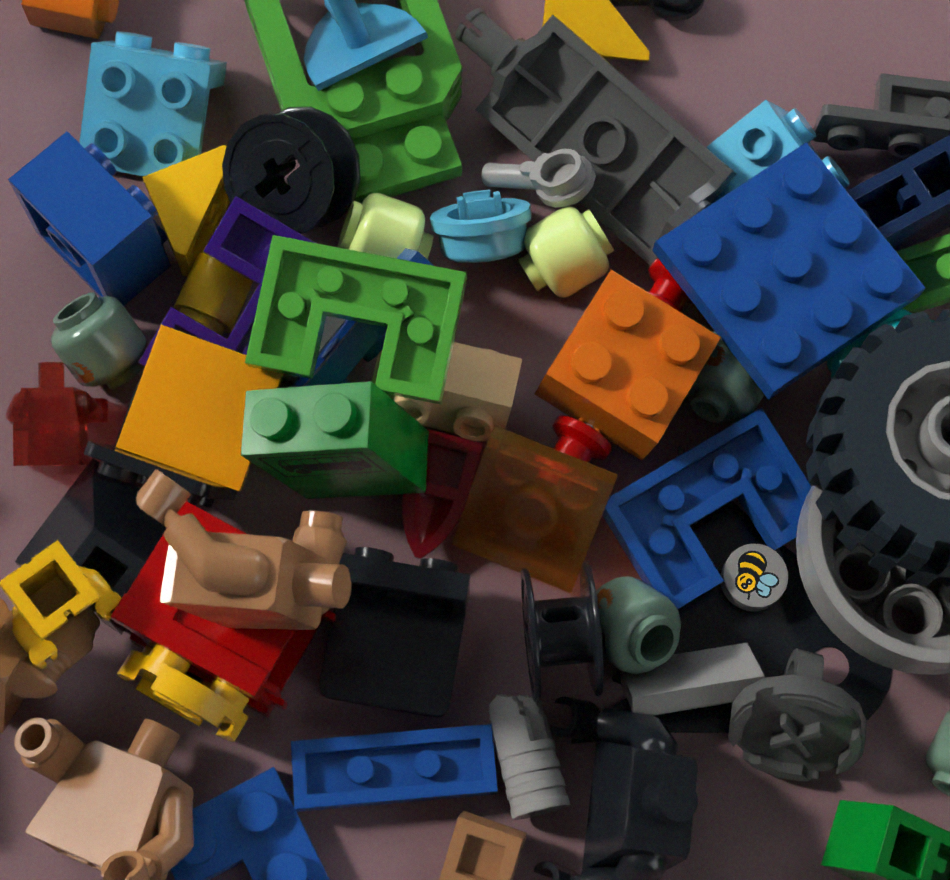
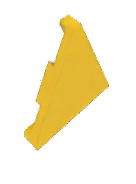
(600, 27)

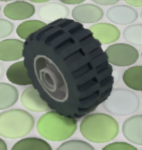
(887, 448)

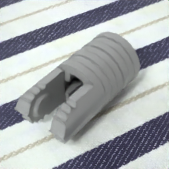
(527, 757)

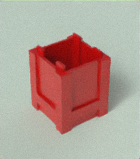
(244, 658)

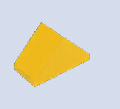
(189, 203)

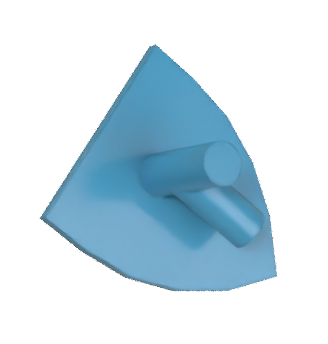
(356, 37)

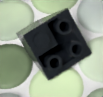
(100, 531)

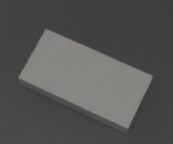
(692, 680)

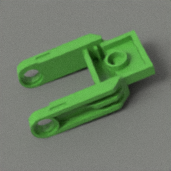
(389, 109)

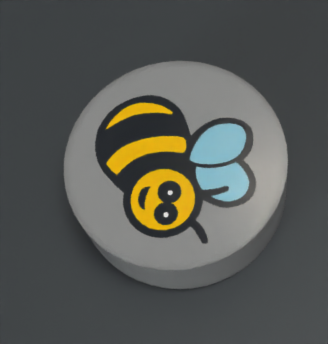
(754, 577)

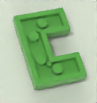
(318, 280)

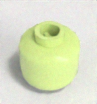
(385, 227)
(566, 251)

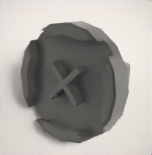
(798, 722)

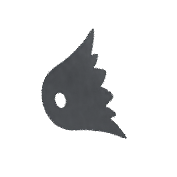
(770, 633)

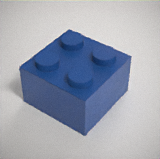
(92, 218)

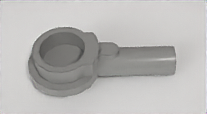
(558, 177)

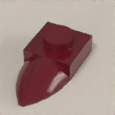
(449, 479)

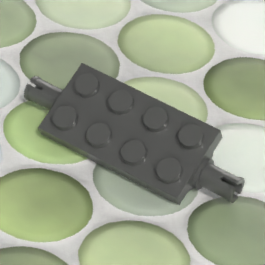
(567, 96)

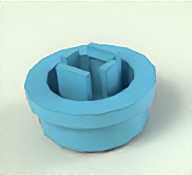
(481, 227)

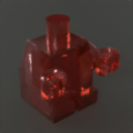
(53, 420)

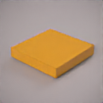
(193, 407)

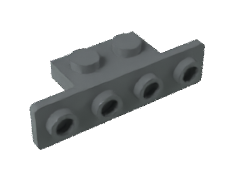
(904, 120)

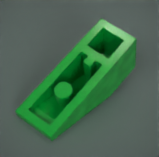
(885, 844)

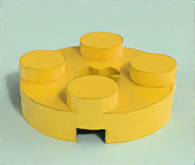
(168, 685)

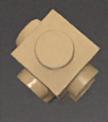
(475, 394)

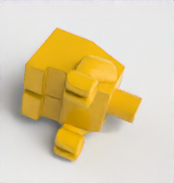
(47, 593)

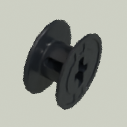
(266, 152)
(563, 631)

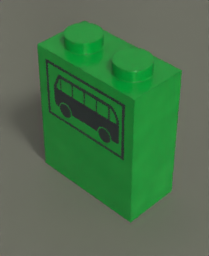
(335, 440)

